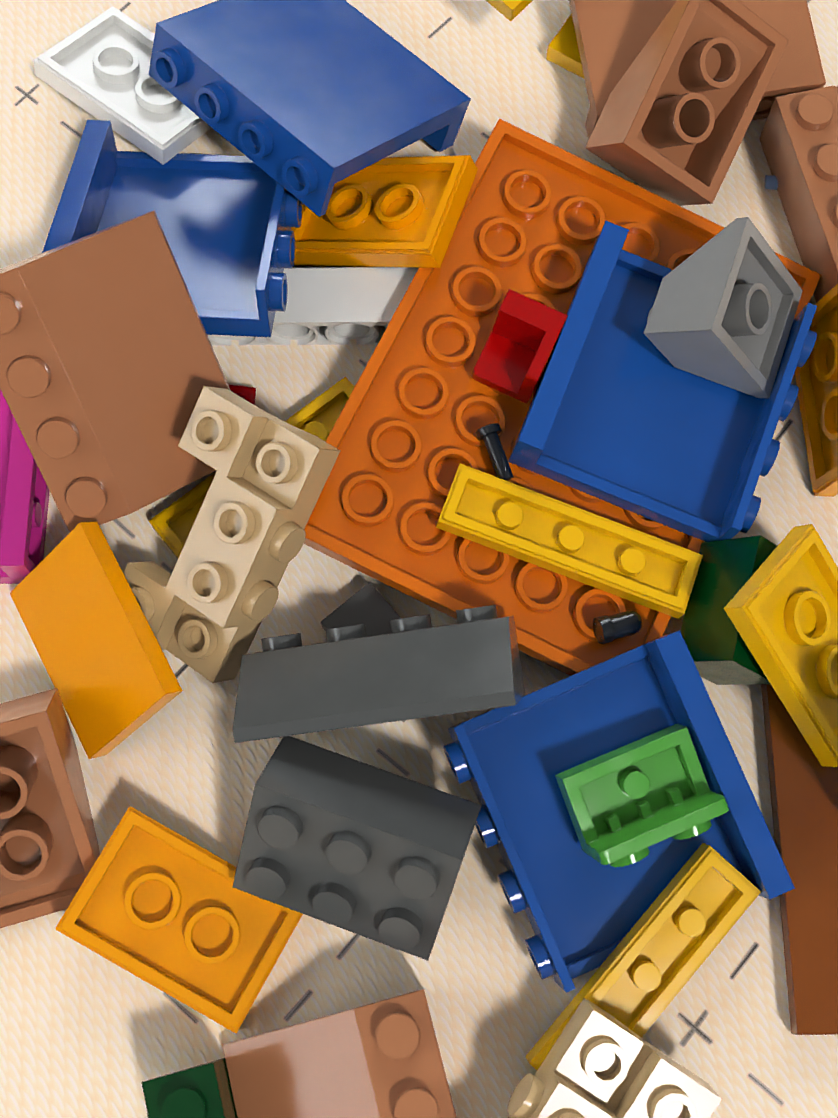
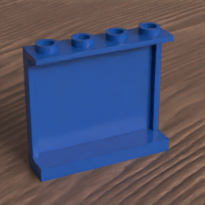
(304, 88)
(218, 215)
(636, 427)
(512, 763)

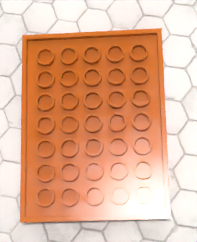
(419, 408)

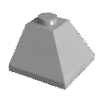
(727, 311)

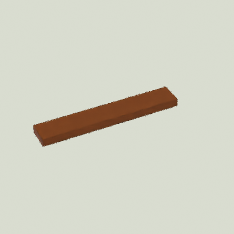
(807, 839)

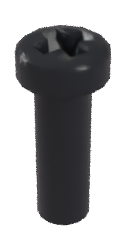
(495, 450)

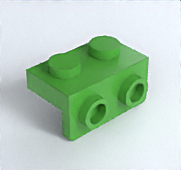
(639, 797)

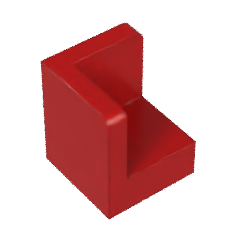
(518, 346)

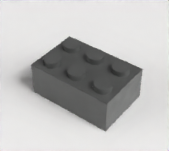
(354, 845)

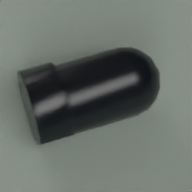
(616, 626)

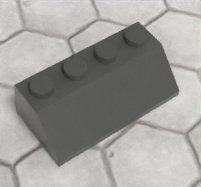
(379, 677)

